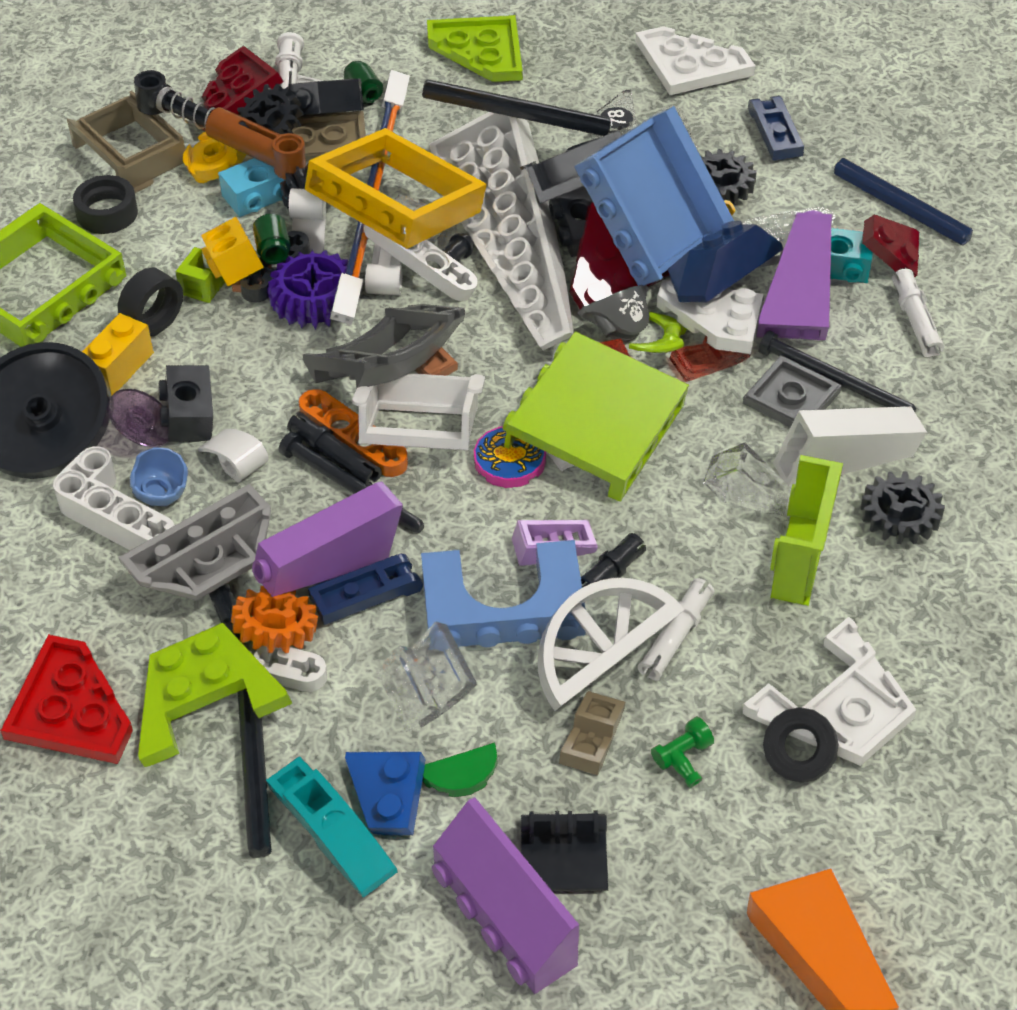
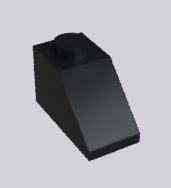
(329, 96)

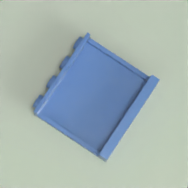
(654, 194)

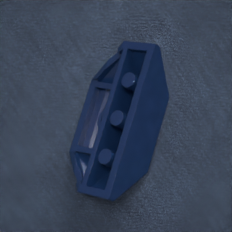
(721, 261)

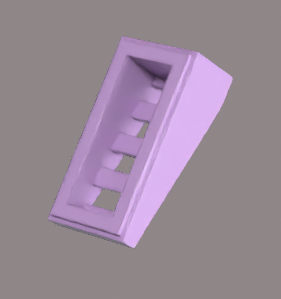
(530, 532)

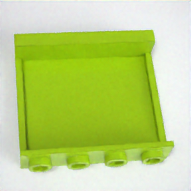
(598, 411)

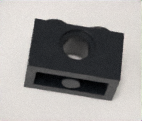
(565, 210)
(188, 403)

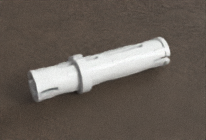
(914, 303)
(676, 630)

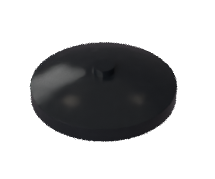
(49, 408)

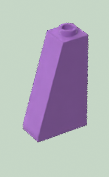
(800, 289)
(330, 542)

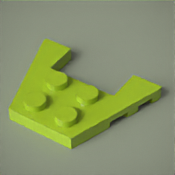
(194, 676)

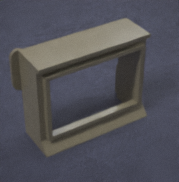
(142, 166)

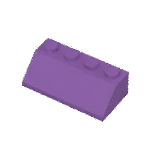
(506, 898)

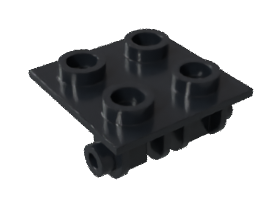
(567, 849)

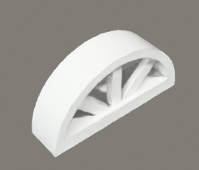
(624, 642)

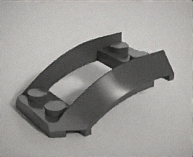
(363, 357)

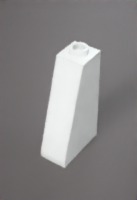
(850, 436)

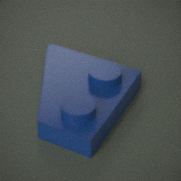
(388, 789)

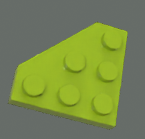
(479, 44)

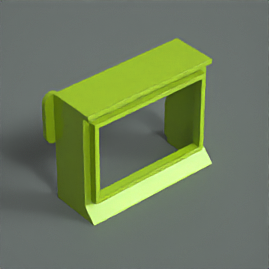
(810, 512)

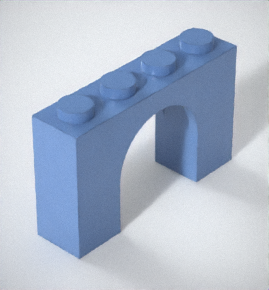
(487, 626)

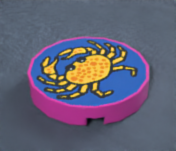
(507, 466)

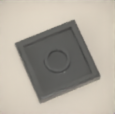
(790, 389)

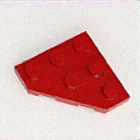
(68, 705)

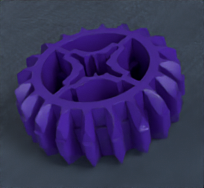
(293, 284)

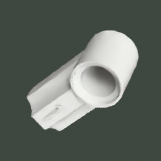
(384, 274)

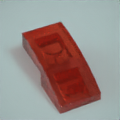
(703, 360)

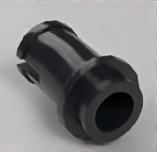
(459, 246)

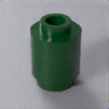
(371, 85)
(271, 238)

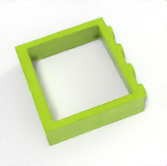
(84, 291)

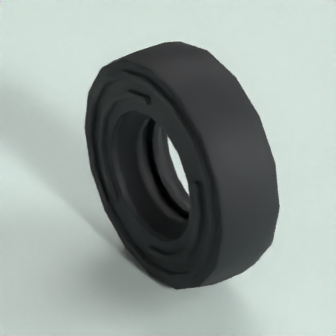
(825, 751)

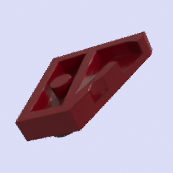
(892, 243)

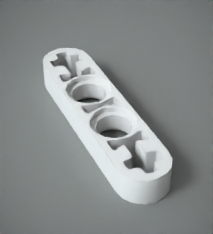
(426, 251)

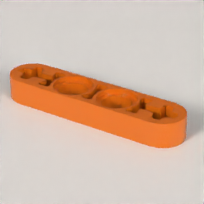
(336, 411)

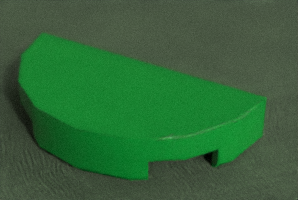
(462, 772)

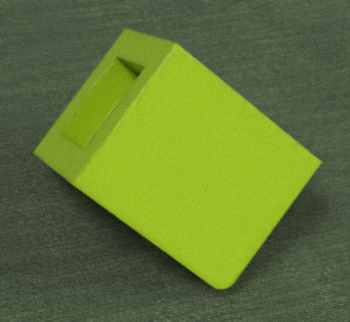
(196, 279)

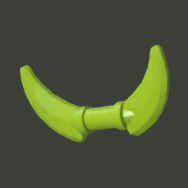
(671, 338)

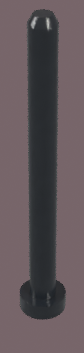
(771, 344)
(292, 445)

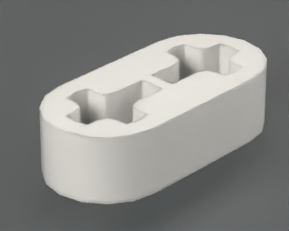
(290, 668)

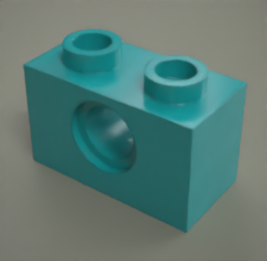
(849, 257)

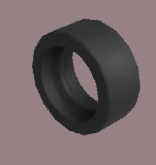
(105, 220)
(141, 288)

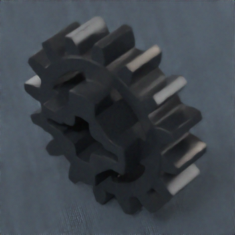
(268, 111)
(731, 174)
(902, 507)

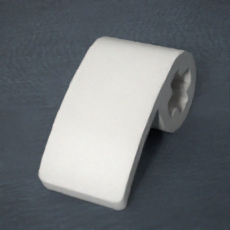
(309, 217)
(237, 452)

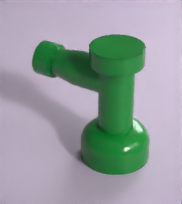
(696, 735)

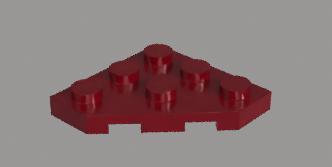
(237, 79)
(599, 264)

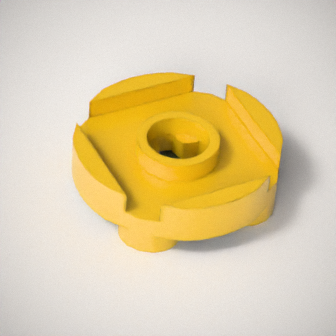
(204, 163)

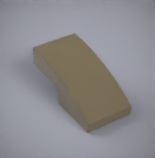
(592, 733)

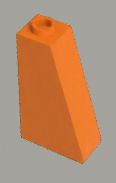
(821, 942)

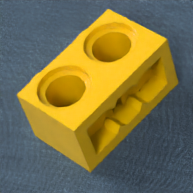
(230, 252)

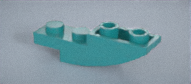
(332, 825)

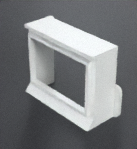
(419, 394)

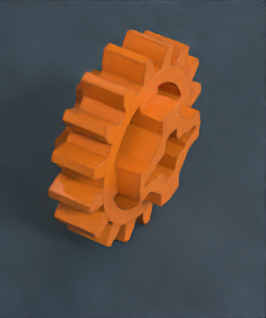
(274, 620)

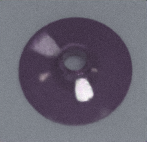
(137, 417)

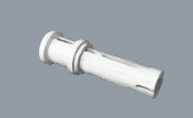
(289, 59)

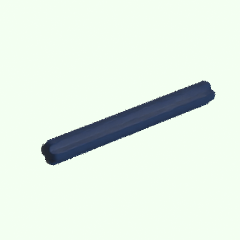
(903, 201)

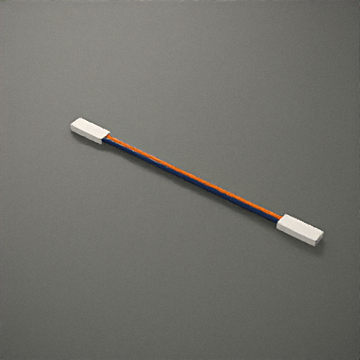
(350, 283)

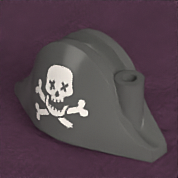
(620, 314)

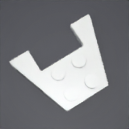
(860, 704)

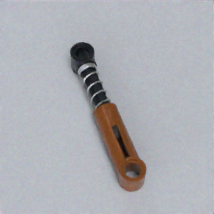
(274, 149)

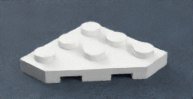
(692, 61)
(726, 319)

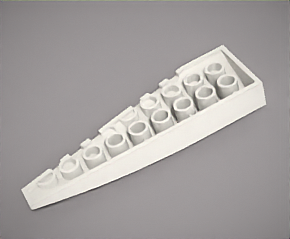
(513, 227)

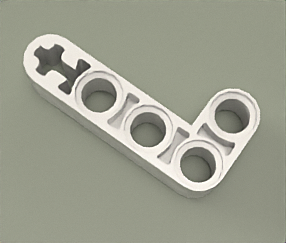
(88, 497)

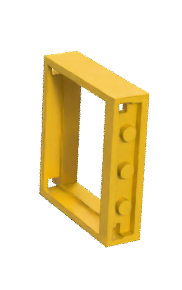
(331, 181)

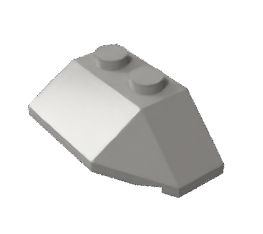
(203, 548)

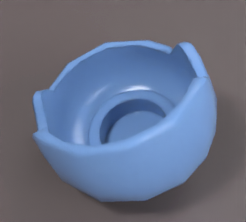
(158, 470)

